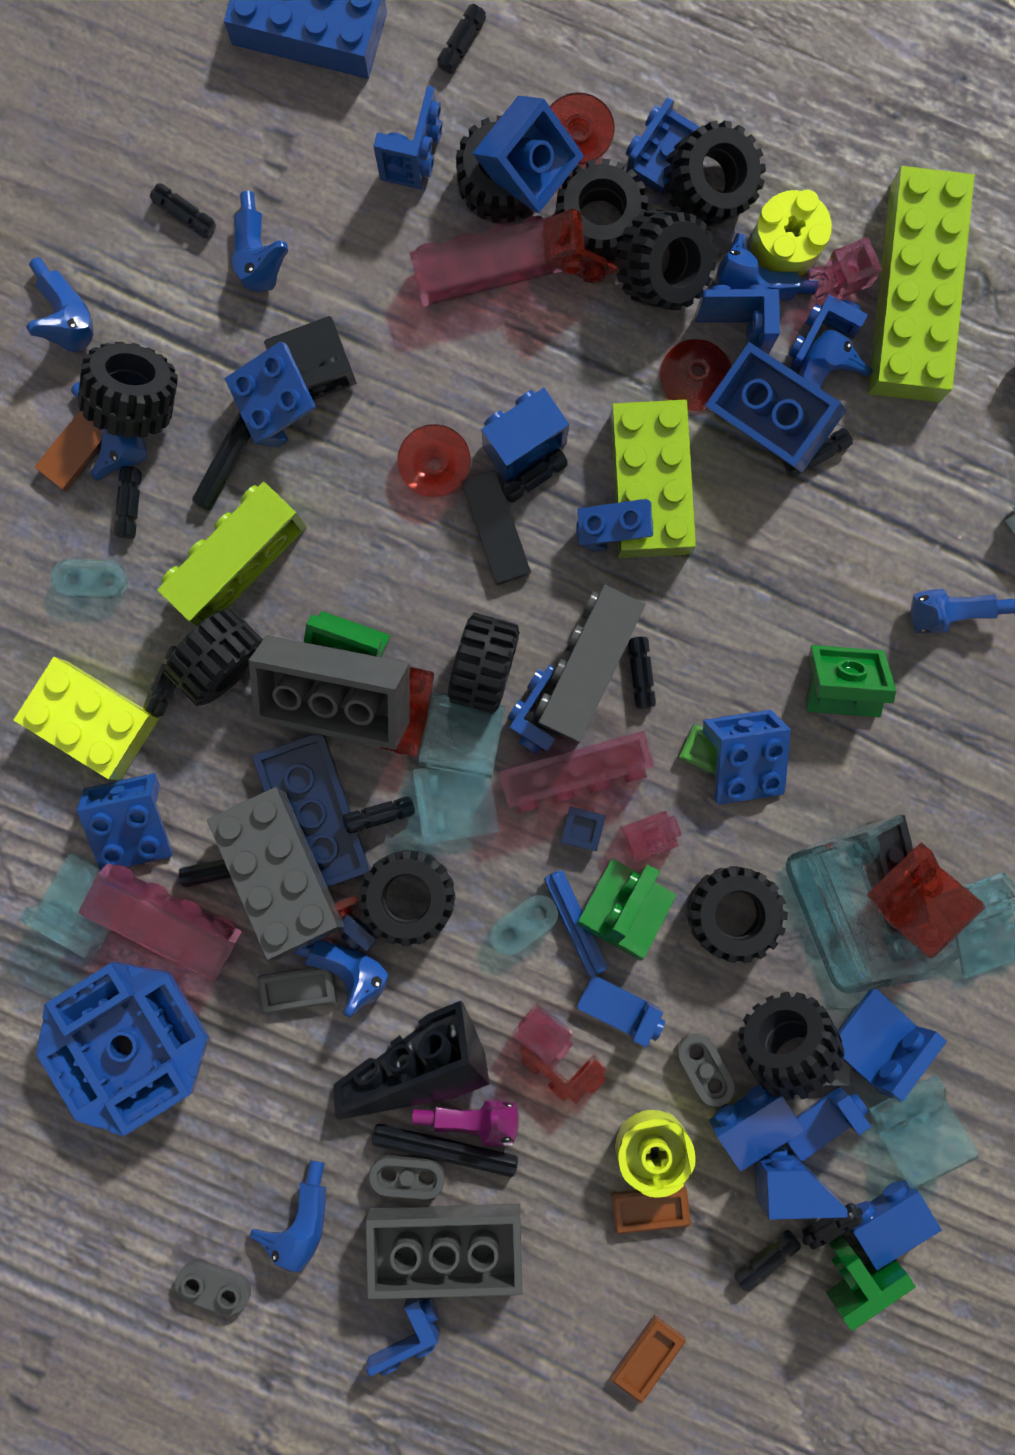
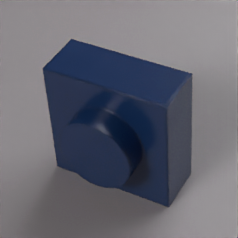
(583, 828)
(357, 933)

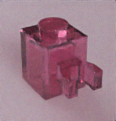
(847, 270)
(651, 835)
(544, 1034)

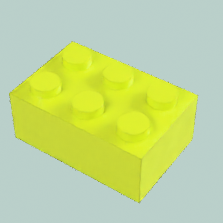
(86, 719)

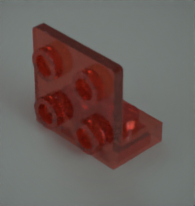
(924, 902)

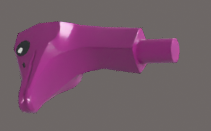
(493, 1123)

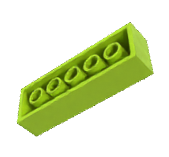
(921, 284)

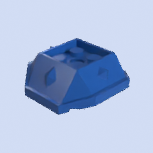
(83, 1052)

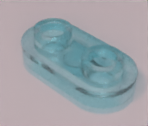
(91, 578)
(524, 925)

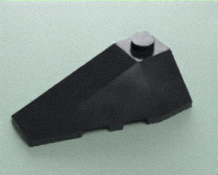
(426, 1066)

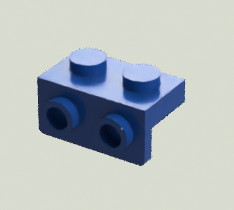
(650, 151)

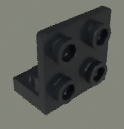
(318, 356)

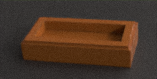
(71, 452)
(642, 1213)
(647, 1358)

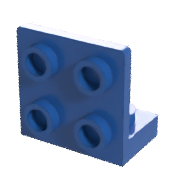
(407, 160)
(747, 305)
(270, 395)
(749, 755)
(124, 822)
(887, 1046)

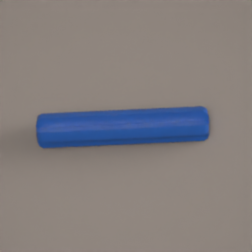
(570, 912)

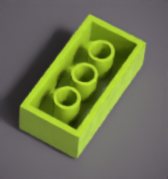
(655, 464)
(232, 555)

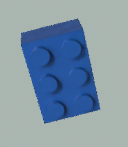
(776, 407)

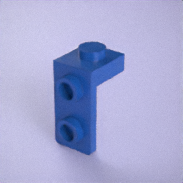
(837, 314)
(614, 523)
(531, 736)
(622, 1010)
(828, 1120)
(423, 1318)

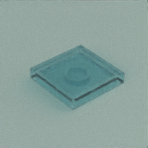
(460, 738)

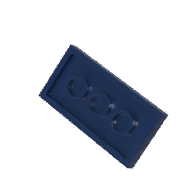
(315, 792)

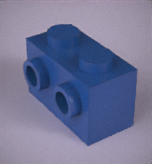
(755, 1126)
(894, 1224)

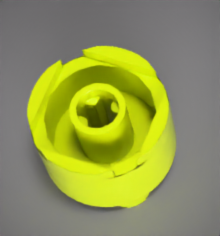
(791, 232)
(675, 1159)

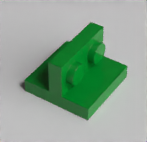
(345, 635)
(849, 681)
(627, 908)
(864, 1288)

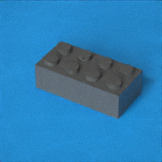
(591, 665)
(330, 691)
(275, 874)
(444, 1251)

